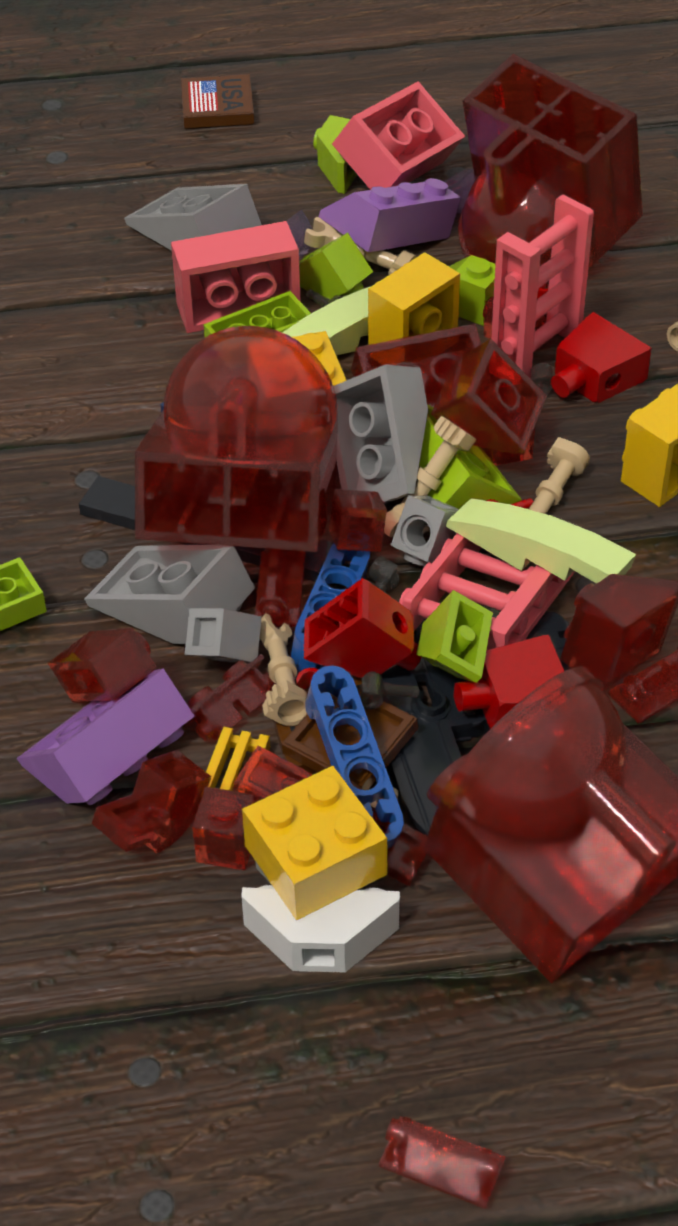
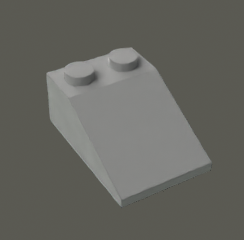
(195, 213)
(381, 430)
(161, 582)

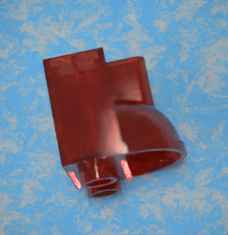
(544, 140)
(241, 446)
(558, 822)

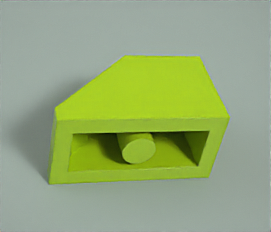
(329, 159)
(334, 268)
(476, 287)
(456, 637)

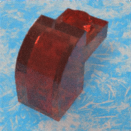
(160, 806)

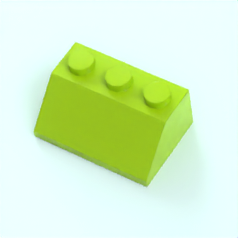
(467, 475)

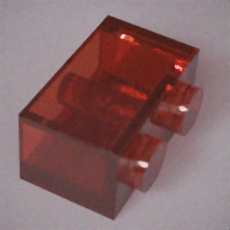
(103, 664)

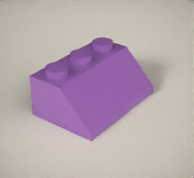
(395, 214)
(108, 740)

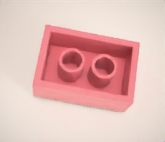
(398, 138)
(233, 271)

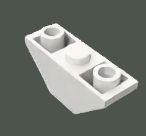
(327, 938)

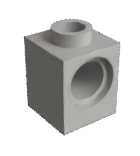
(409, 531)
(222, 635)

